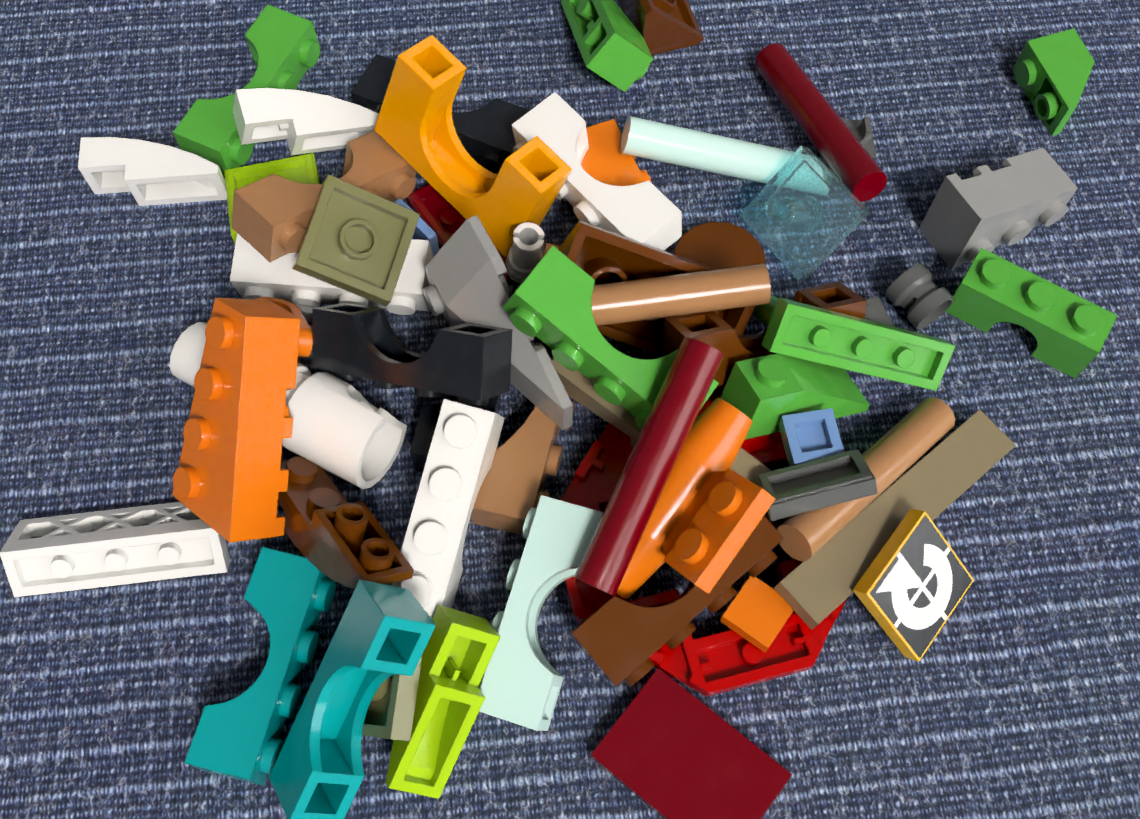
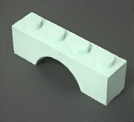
(519, 679)

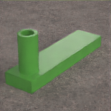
(853, 343)

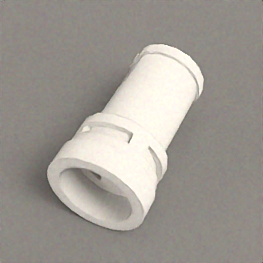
(525, 251)

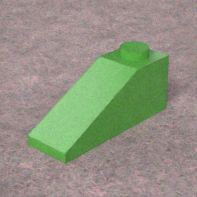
(608, 41)
(788, 385)

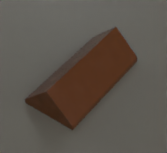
(663, 23)
(619, 259)

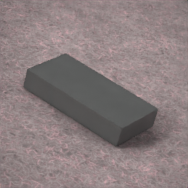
(817, 484)

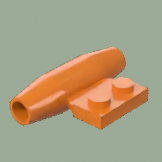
(703, 507)

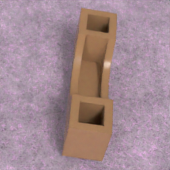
(277, 211)

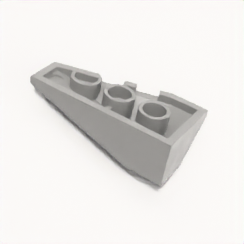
(471, 288)

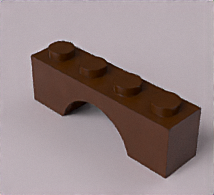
(717, 333)
(625, 635)

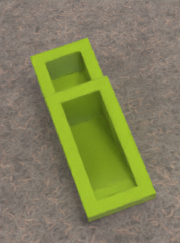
(445, 702)

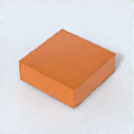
(757, 613)

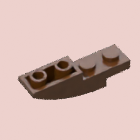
(335, 534)

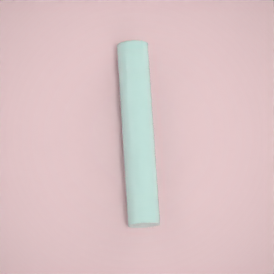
(703, 150)

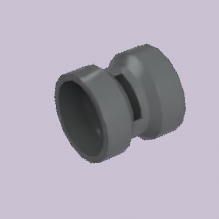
(919, 296)

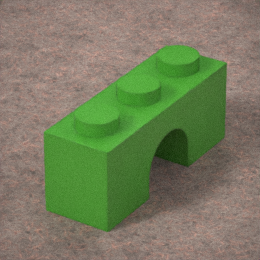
(1064, 324)

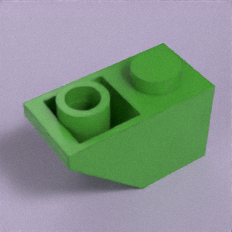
(1054, 76)

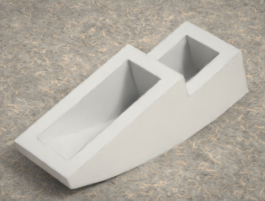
(304, 118)
(149, 171)

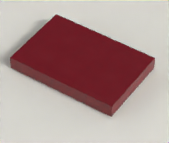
(687, 758)

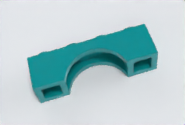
(244, 733)
(322, 758)

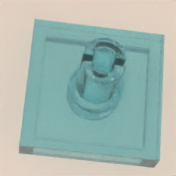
(803, 213)

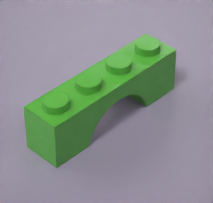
(283, 52)
(558, 310)

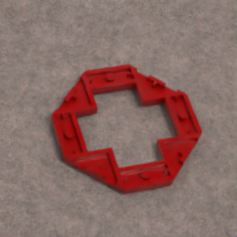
(714, 661)

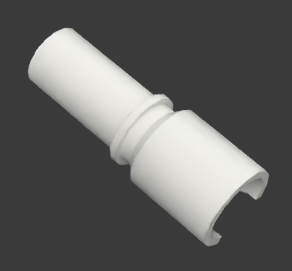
(330, 418)

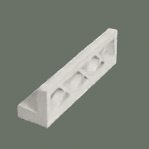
(115, 553)

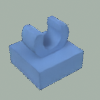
(810, 436)

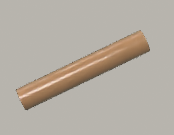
(680, 294)
(887, 460)

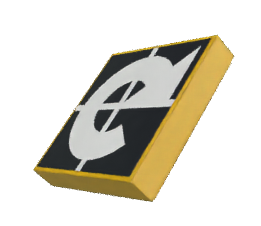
(914, 584)

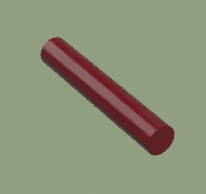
(820, 123)
(649, 465)

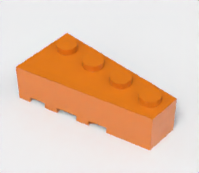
(239, 419)

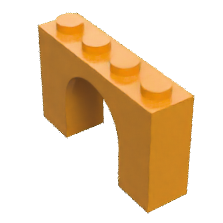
(421, 130)

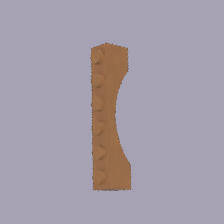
(519, 472)

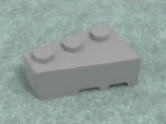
(996, 206)

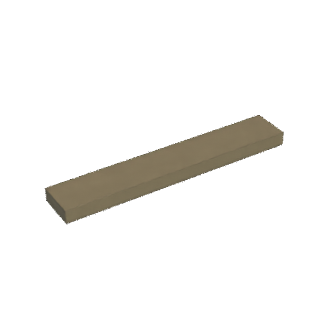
(929, 486)

